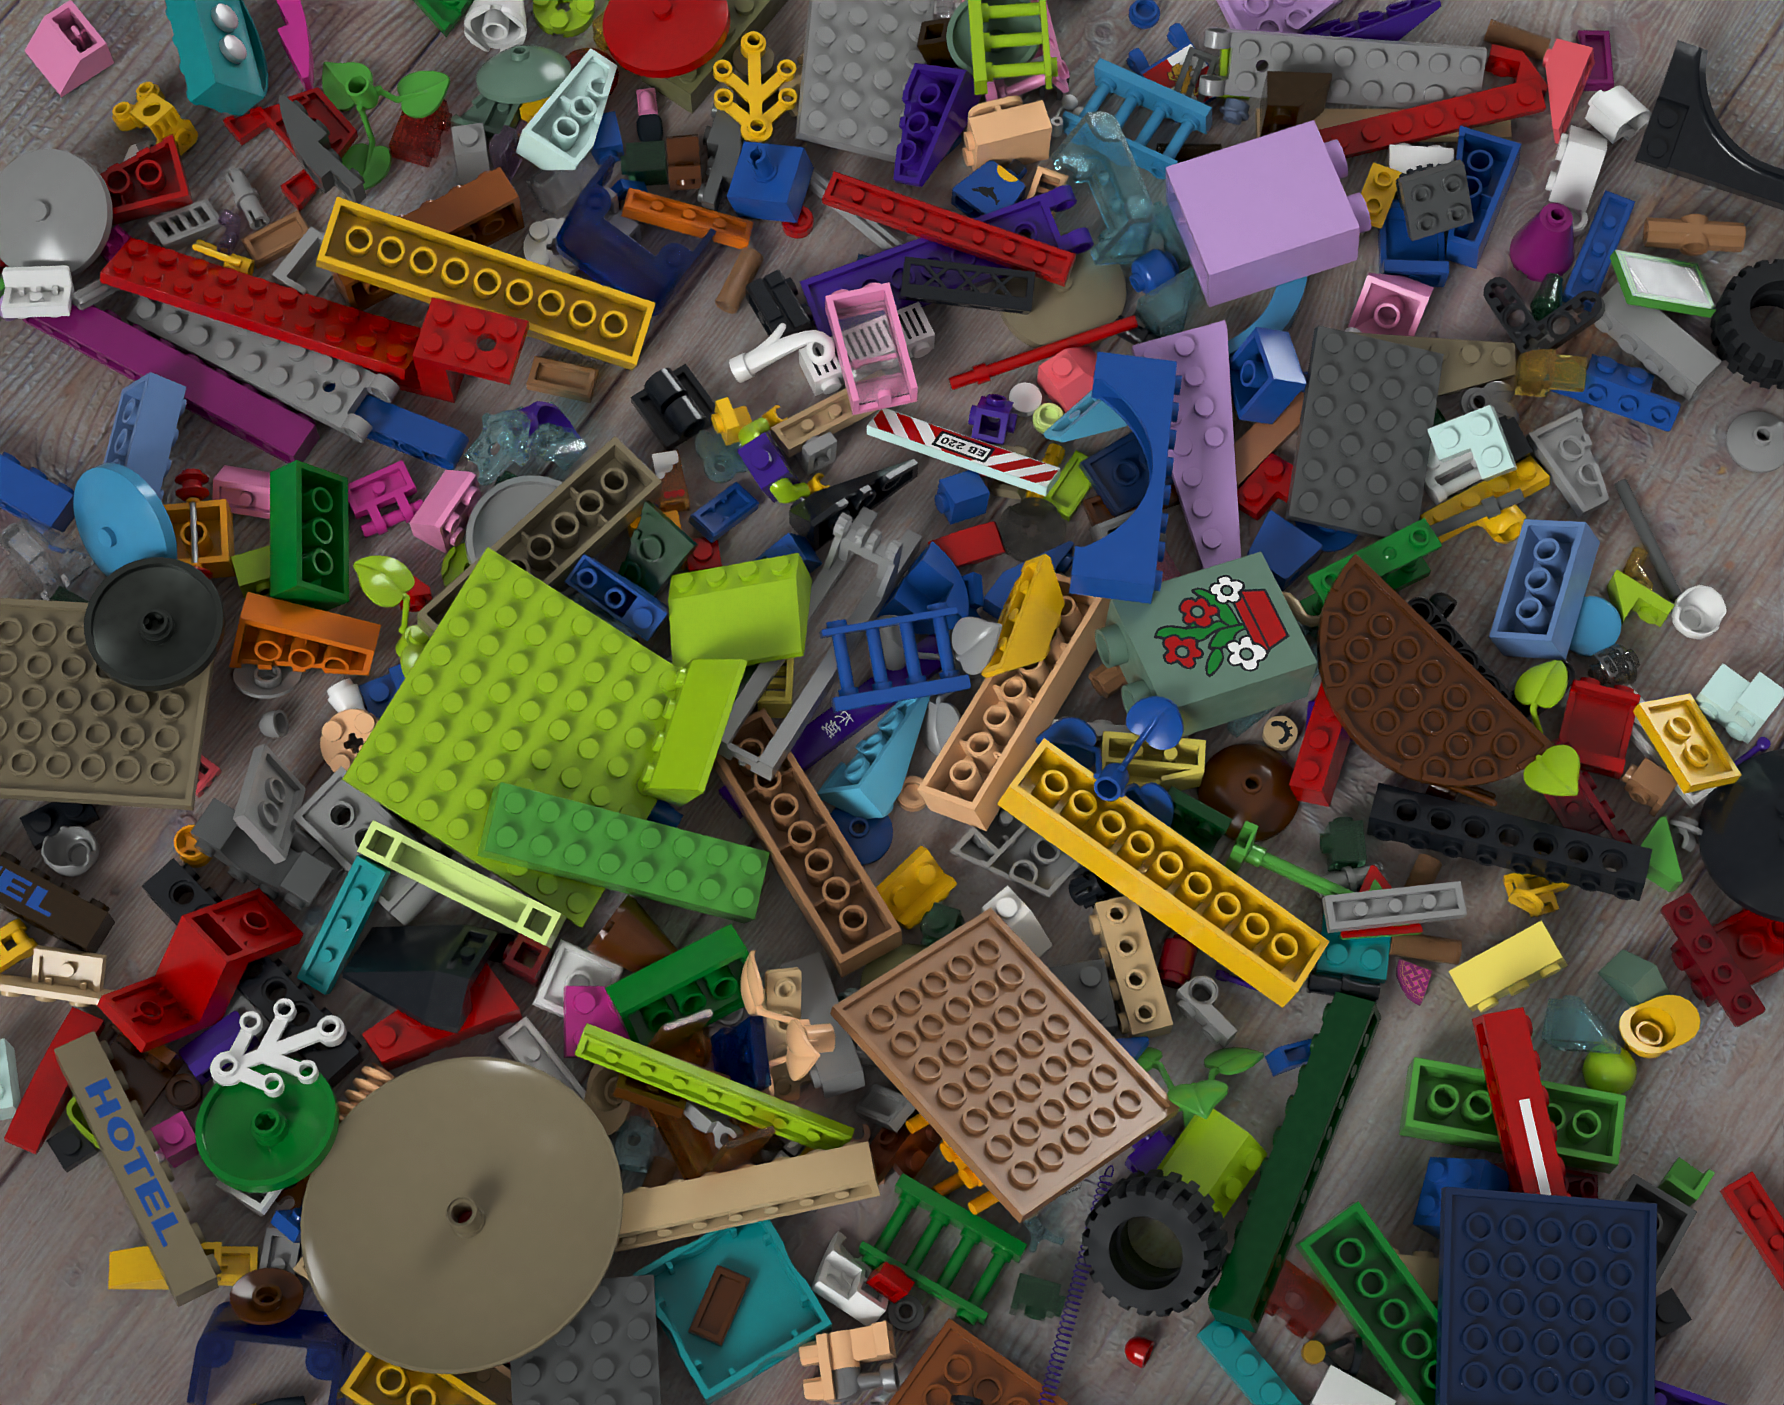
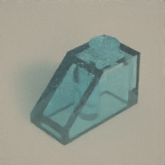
(1167, 305)
(1576, 1027)

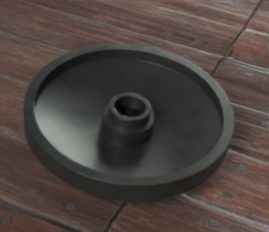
(154, 624)

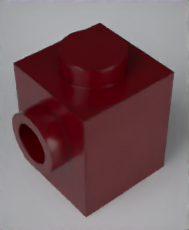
(527, 959)

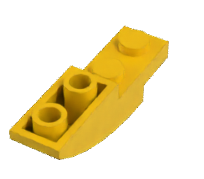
(138, 1269)

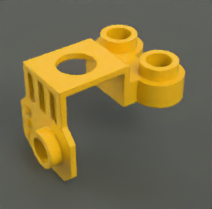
(156, 114)

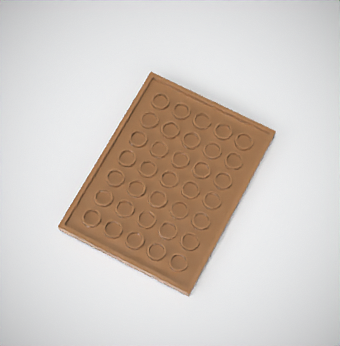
(1004, 1063)

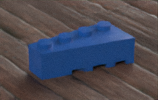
(1489, 172)

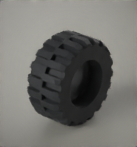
(1735, 333)
(1125, 1272)

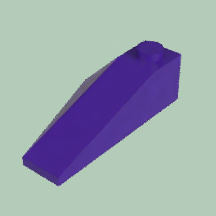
(1389, 25)

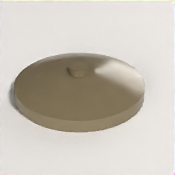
(1087, 301)

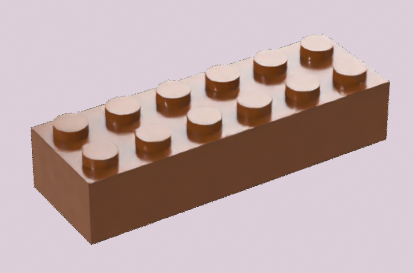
(474, 211)

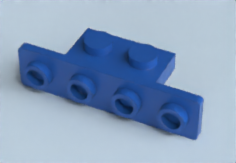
(1625, 393)

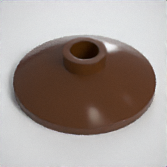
(266, 1296)

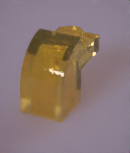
(1545, 370)

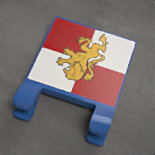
(1168, 68)

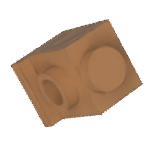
(1649, 784)

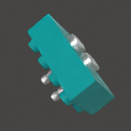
(219, 54)

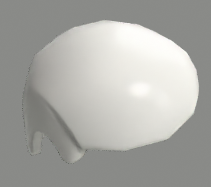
(1698, 612)

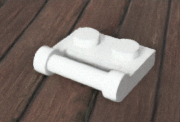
(1438, 469)

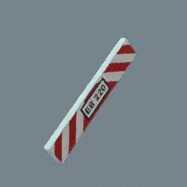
(964, 451)

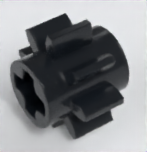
(1088, 888)

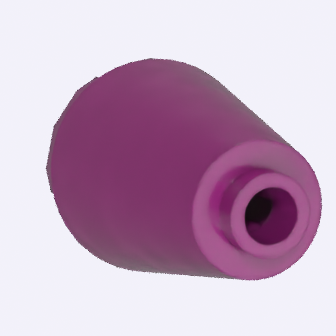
(1544, 243)

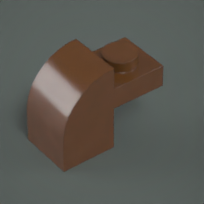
(684, 162)

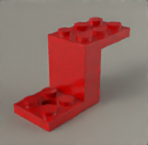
(450, 349)
(200, 970)

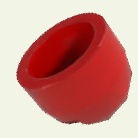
(1139, 1350)

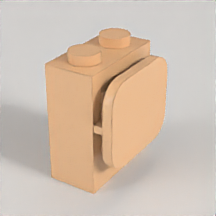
(1006, 132)

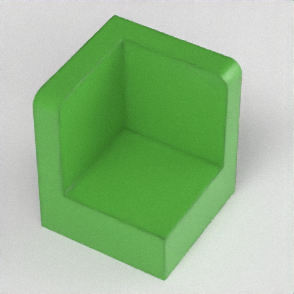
(1685, 1182)

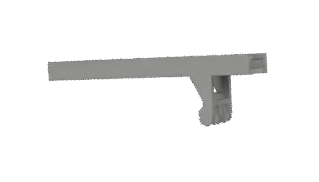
(892, 564)

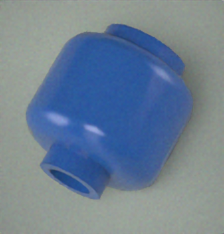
(1152, 270)

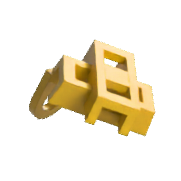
(1533, 893)

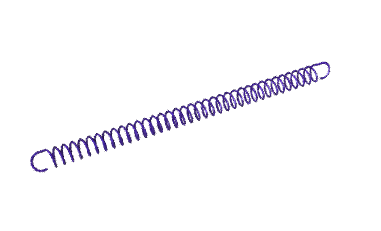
(1073, 1302)

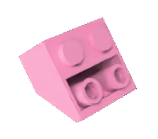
(68, 49)
(447, 510)

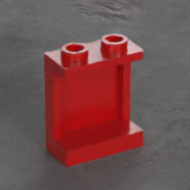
(1599, 725)

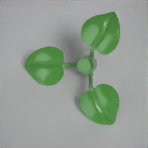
(353, 85)
(1204, 1095)

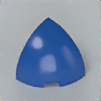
(929, 581)

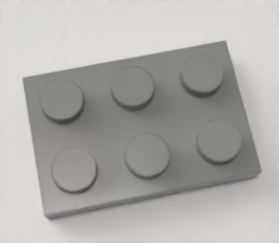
(268, 803)

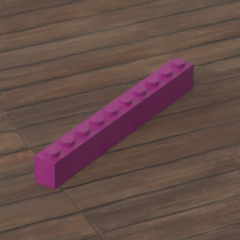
(208, 391)

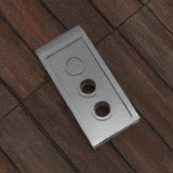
(322, 817)

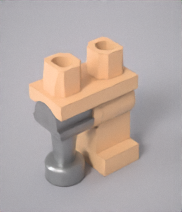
(840, 1360)

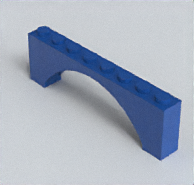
(1126, 559)

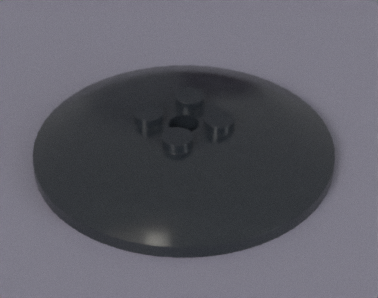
(1746, 836)

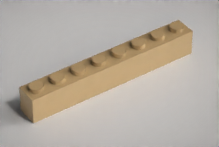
(747, 1195)

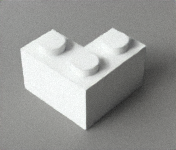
(1580, 160)

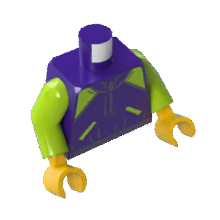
(769, 464)

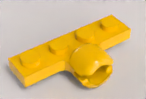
(1503, 527)

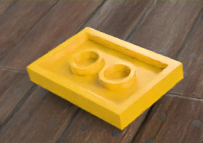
(1687, 743)

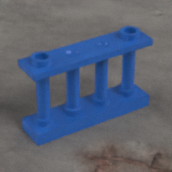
(916, 684)

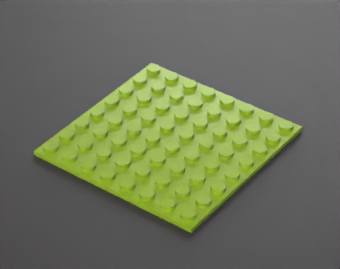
(520, 696)

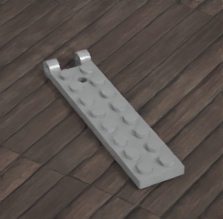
(1361, 69)
(271, 365)

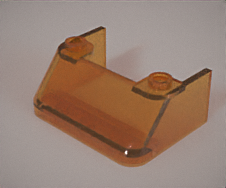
(689, 1147)

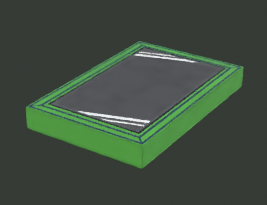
(1662, 283)

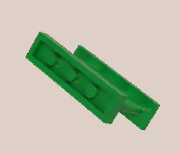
(1394, 558)
(973, 1231)

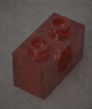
(1316, 1302)

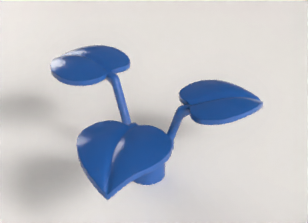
(1153, 720)

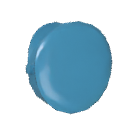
(1596, 627)

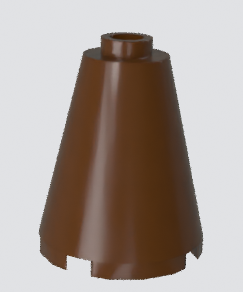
(631, 938)

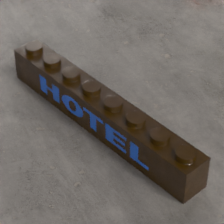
(51, 907)

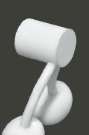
(1069, 103)

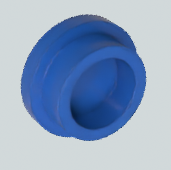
(1144, 14)

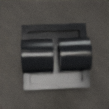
(674, 406)

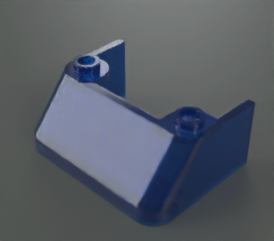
(618, 259)
(327, 1348)

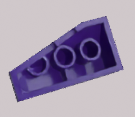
(933, 119)

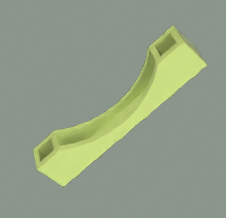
(462, 884)

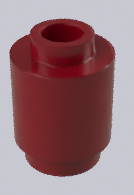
(1176, 961)

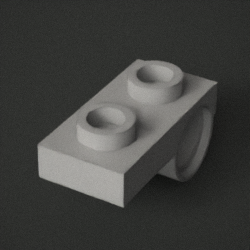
(1215, 1025)

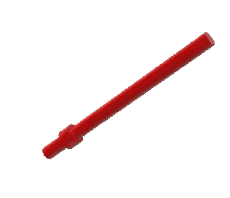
(982, 373)

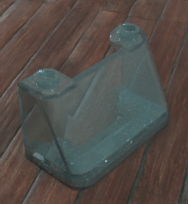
(1101, 156)

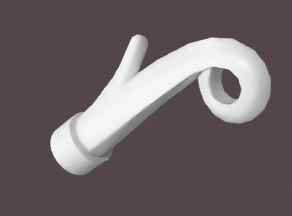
(773, 348)

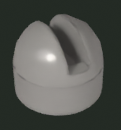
(274, 724)

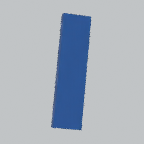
(1598, 247)

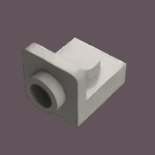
(817, 453)

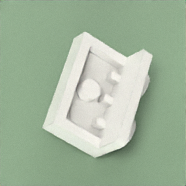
(37, 292)

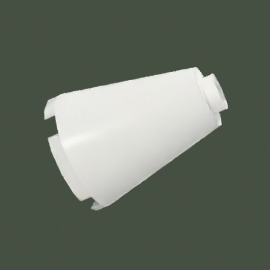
(496, 24)

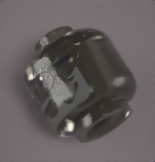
(1614, 666)

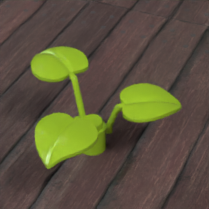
(386, 584)
(1559, 766)

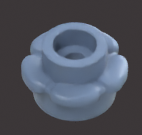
(1234, 111)

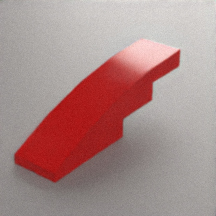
(48, 1089)

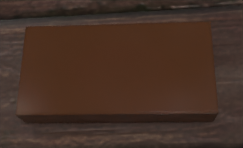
(719, 1305)

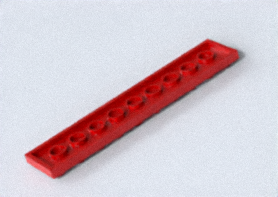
(263, 307)

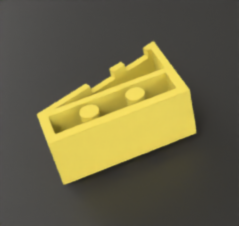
(1173, 767)
(1508, 967)

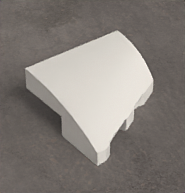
(843, 1284)

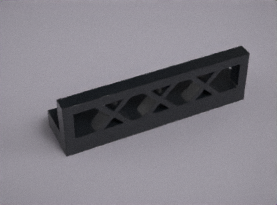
(964, 298)

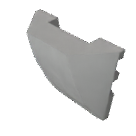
(1017, 854)

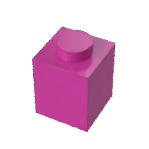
(176, 1139)

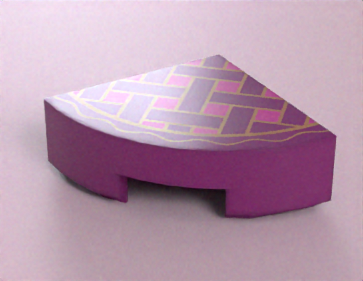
(1413, 980)

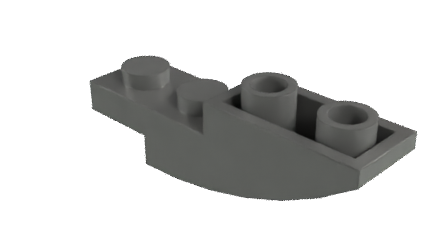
(723, 151)
(315, 153)

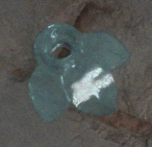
(714, 451)

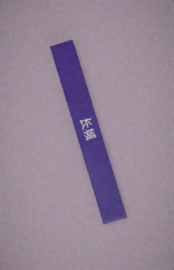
(835, 728)

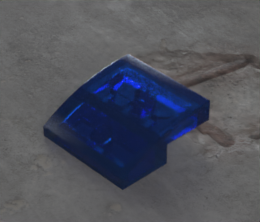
(743, 1053)

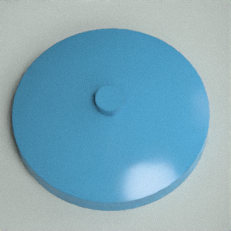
(121, 518)

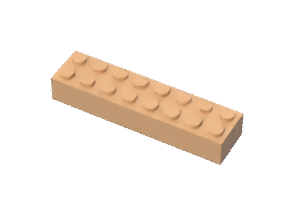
(1008, 715)

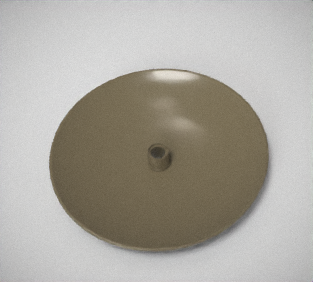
(419, 1155)

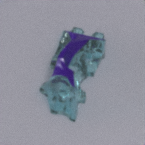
(533, 430)

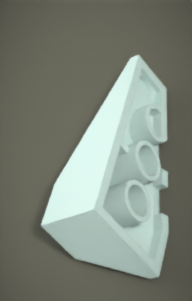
(569, 120)

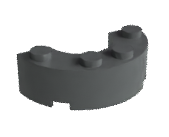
(294, 880)

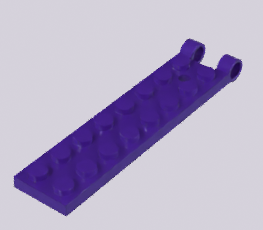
(887, 266)

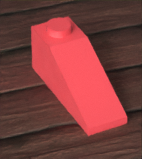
(1567, 72)

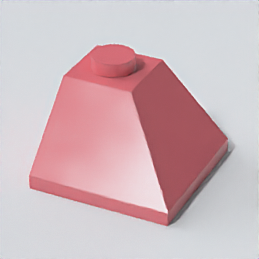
(1068, 376)

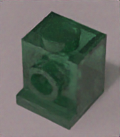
(939, 923)
(1037, 1298)

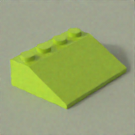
(741, 611)
(692, 729)

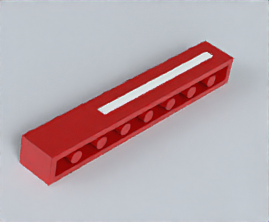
(1519, 1103)

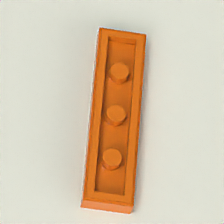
(686, 218)

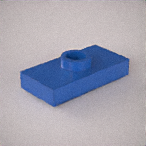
(723, 512)

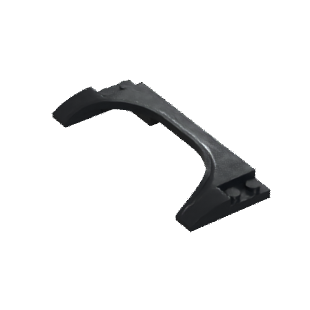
(1690, 141)

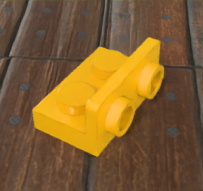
(1379, 192)
(915, 887)

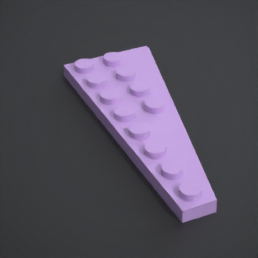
(1204, 439)

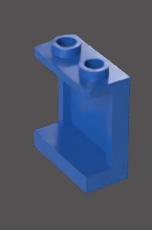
(1416, 259)

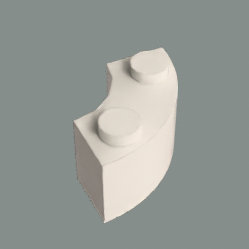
(1617, 114)

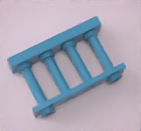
(1153, 96)

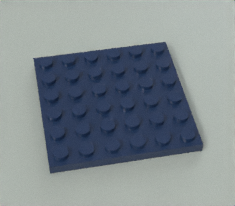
(1545, 1300)

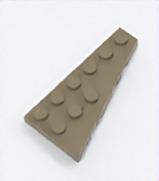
(1464, 361)

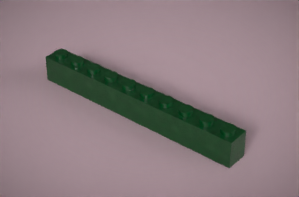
(1294, 1162)

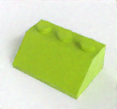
(1216, 1157)

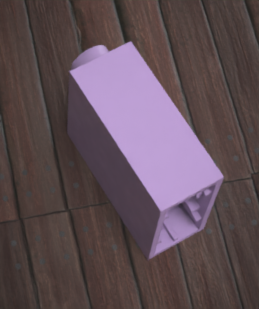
(1265, 212)

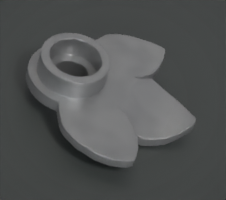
(1493, 393)

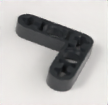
(1532, 328)

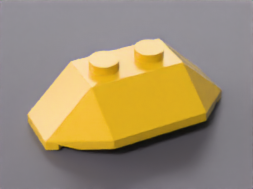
(1028, 618)

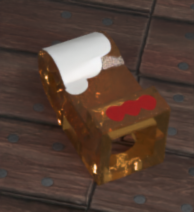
(674, 489)

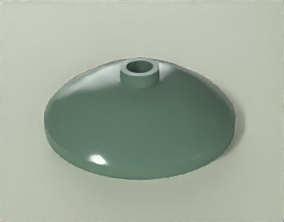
(959, 37)
(522, 74)

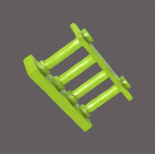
(983, 42)

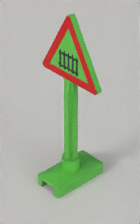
(1247, 851)

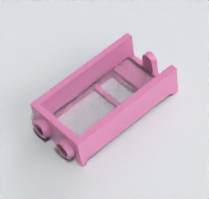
(871, 348)

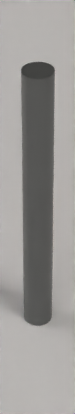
(1648, 539)

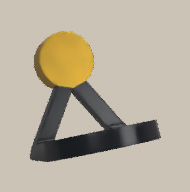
(1315, 1352)

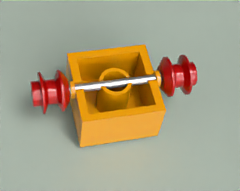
(202, 527)

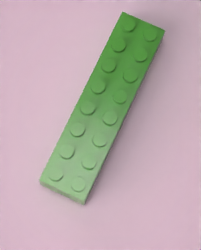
(623, 853)

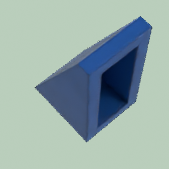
(1288, 1057)

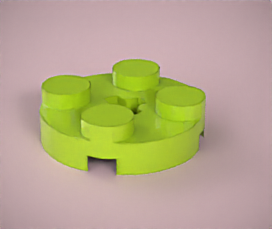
(561, 22)

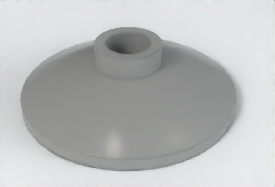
(1748, 449)
(265, 683)

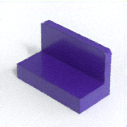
(217, 1039)

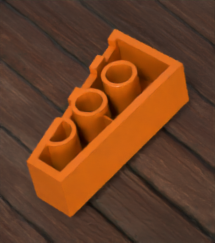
(302, 638)

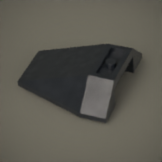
(426, 969)

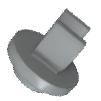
(1685, 828)

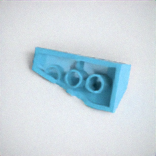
(879, 769)

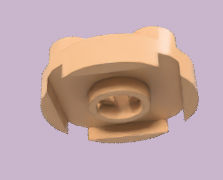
(337, 734)

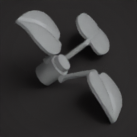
(975, 644)

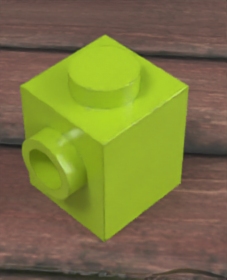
(253, 571)

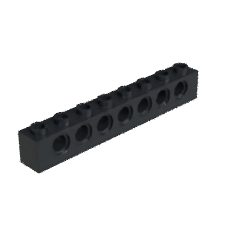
(1524, 834)
(334, 1063)

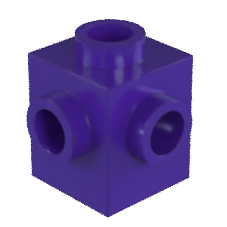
(988, 428)

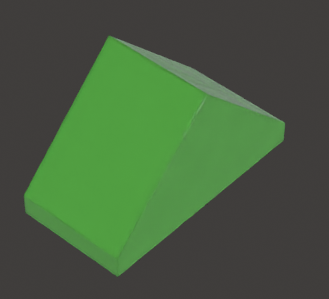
(1663, 865)

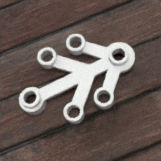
(272, 1051)

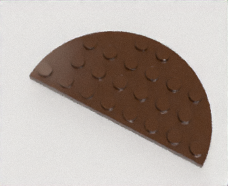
(1411, 693)

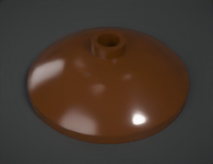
(1267, 806)

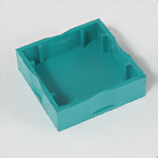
(772, 1318)

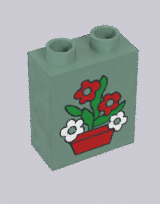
(1210, 644)

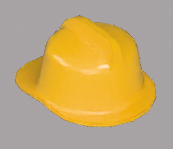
(1659, 1025)

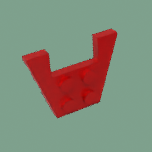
(342, 135)

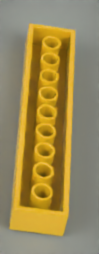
(450, 268)
(1164, 874)

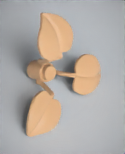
(802, 1039)

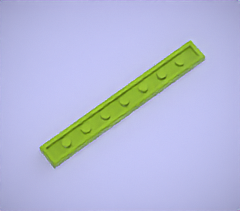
(711, 1090)

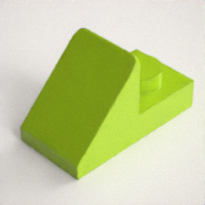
(1630, 595)

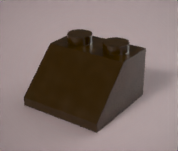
(1292, 99)

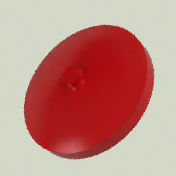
(665, 35)

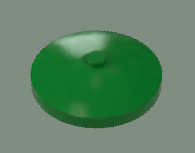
(264, 1140)

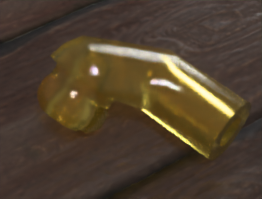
(1634, 569)

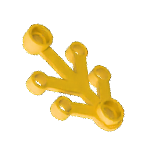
(754, 92)

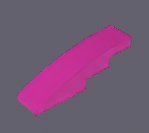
(297, 41)

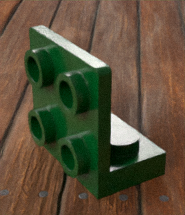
(1197, 821)

